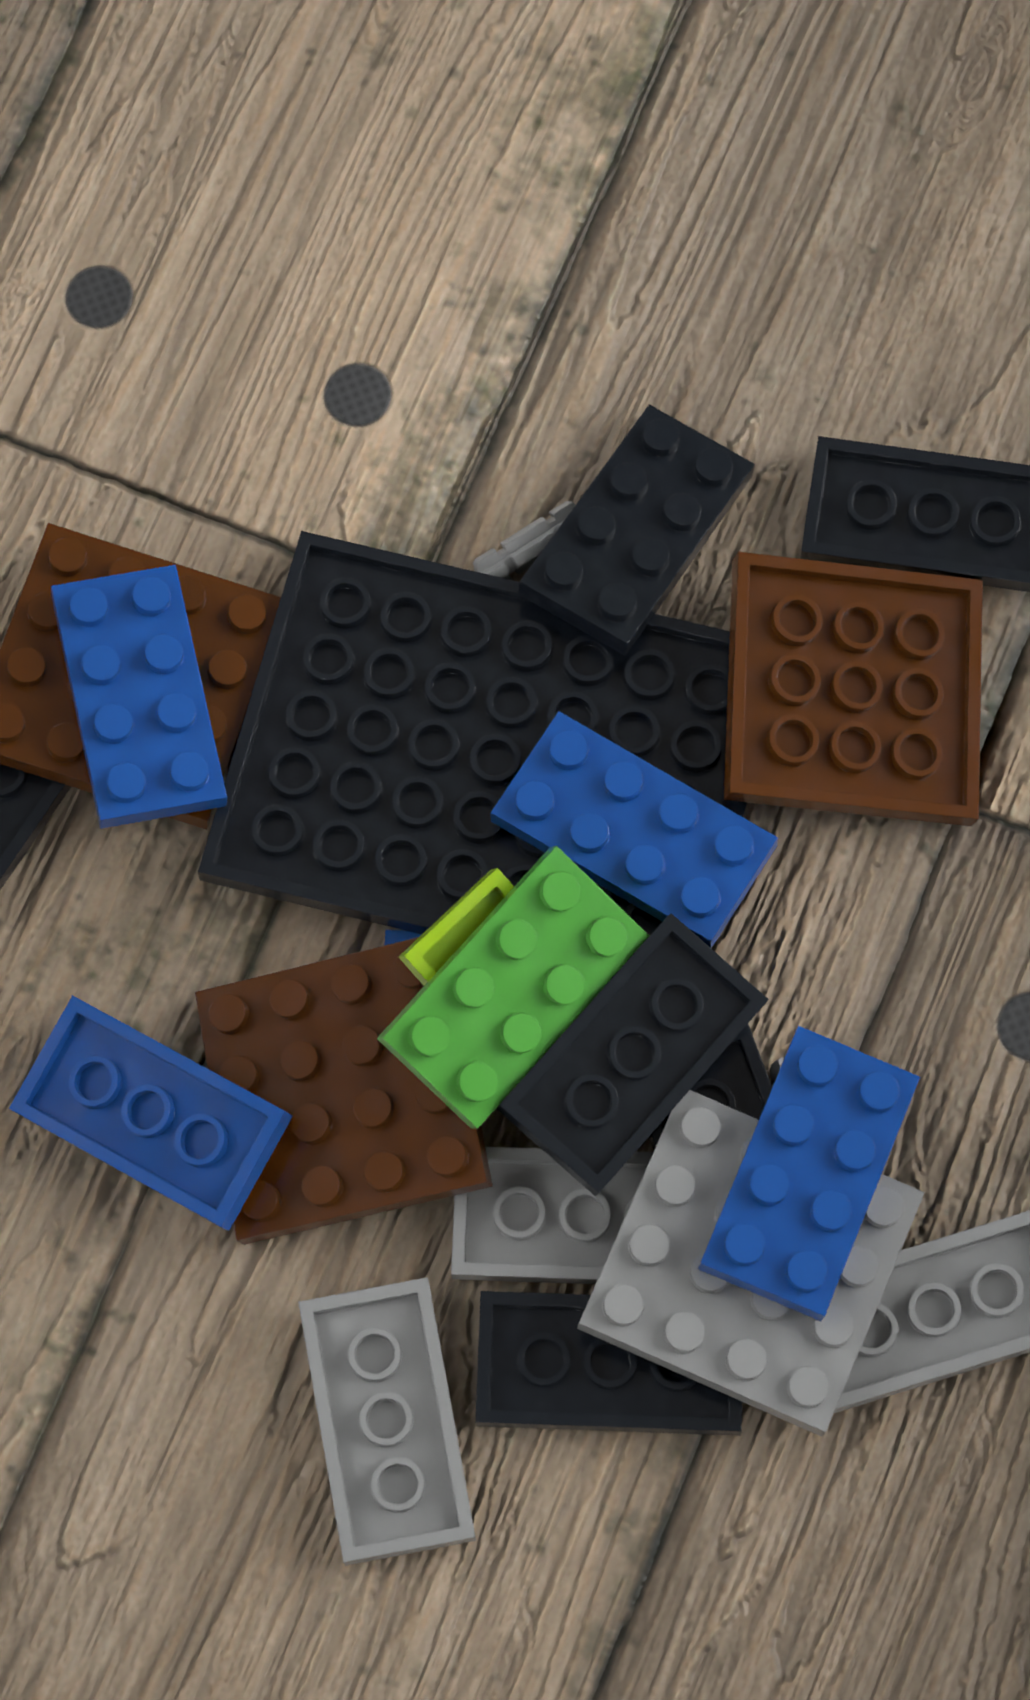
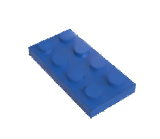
(138, 696)
(634, 828)
(151, 1112)
(809, 1173)

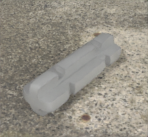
(523, 547)

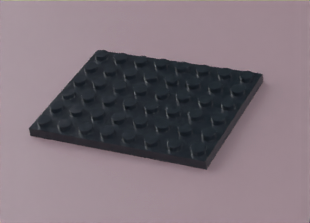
(404, 712)

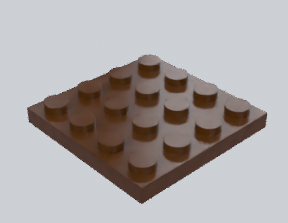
(854, 689)
(36, 699)
(361, 1122)

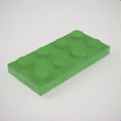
(513, 987)

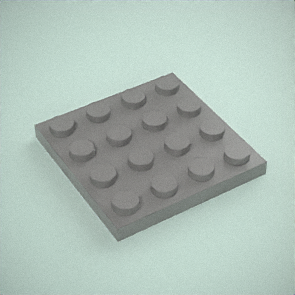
(712, 1330)

